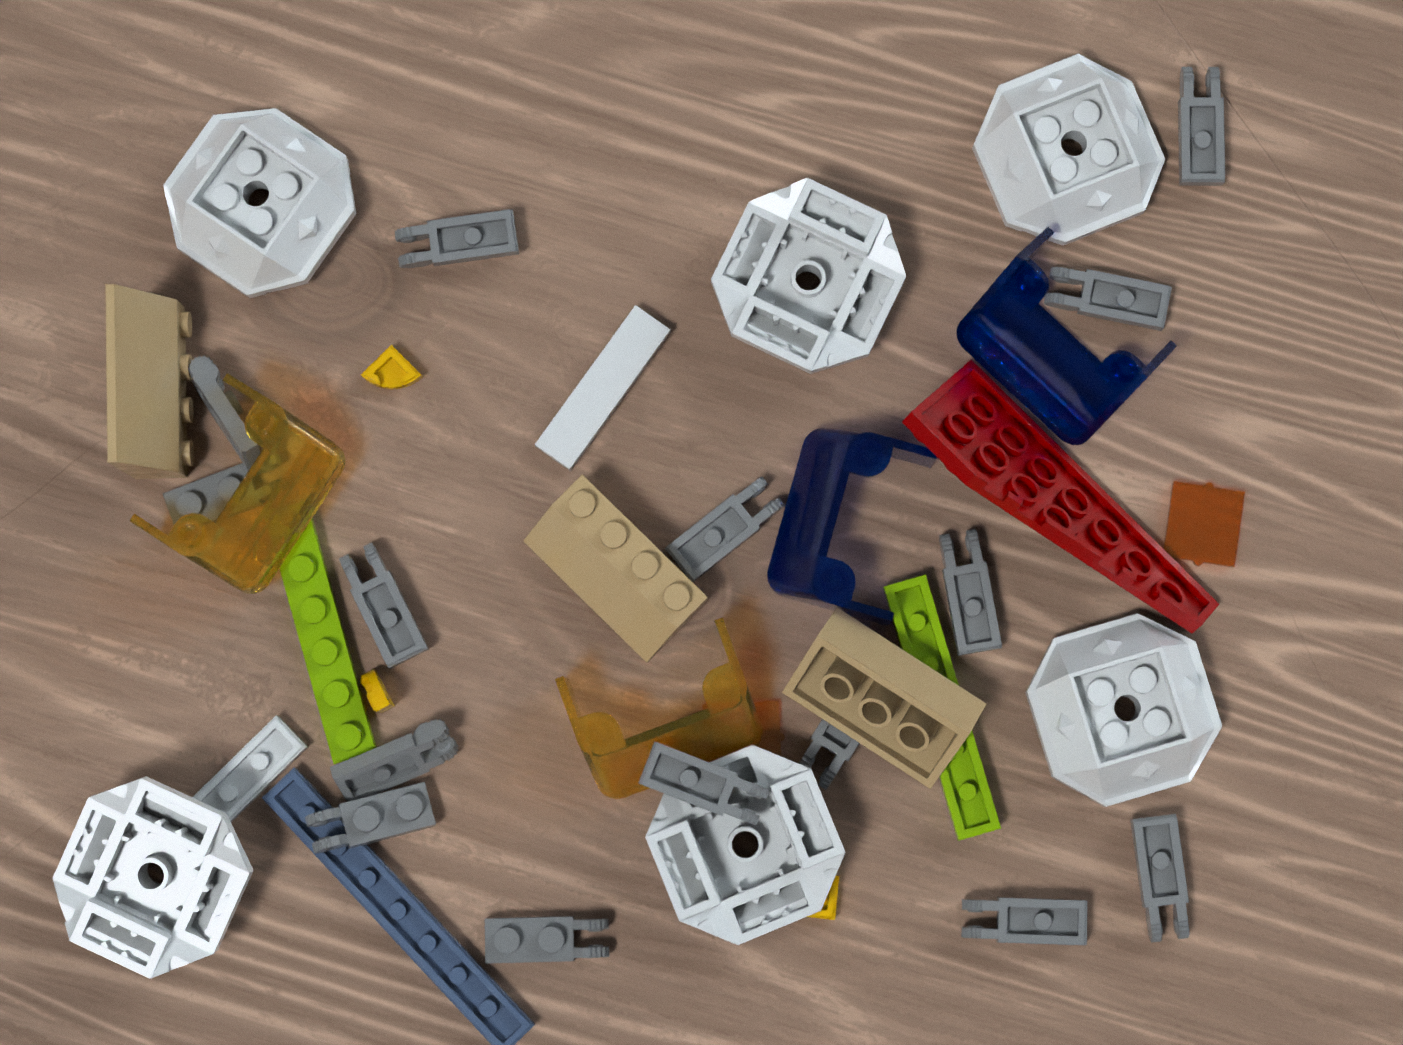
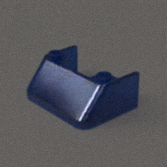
(1042, 359)
(804, 536)

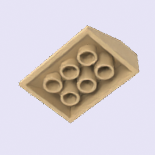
(147, 384)

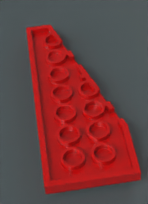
(1028, 475)

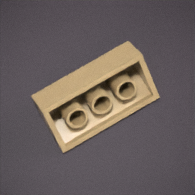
(615, 568)
(884, 698)

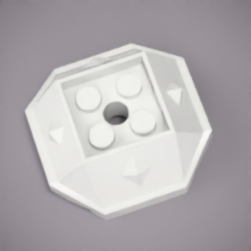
(1043, 185)
(817, 233)
(269, 243)
(1076, 717)
(757, 893)
(114, 902)

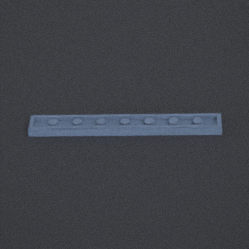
(403, 917)

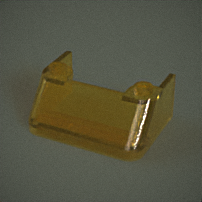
(269, 504)
(708, 735)

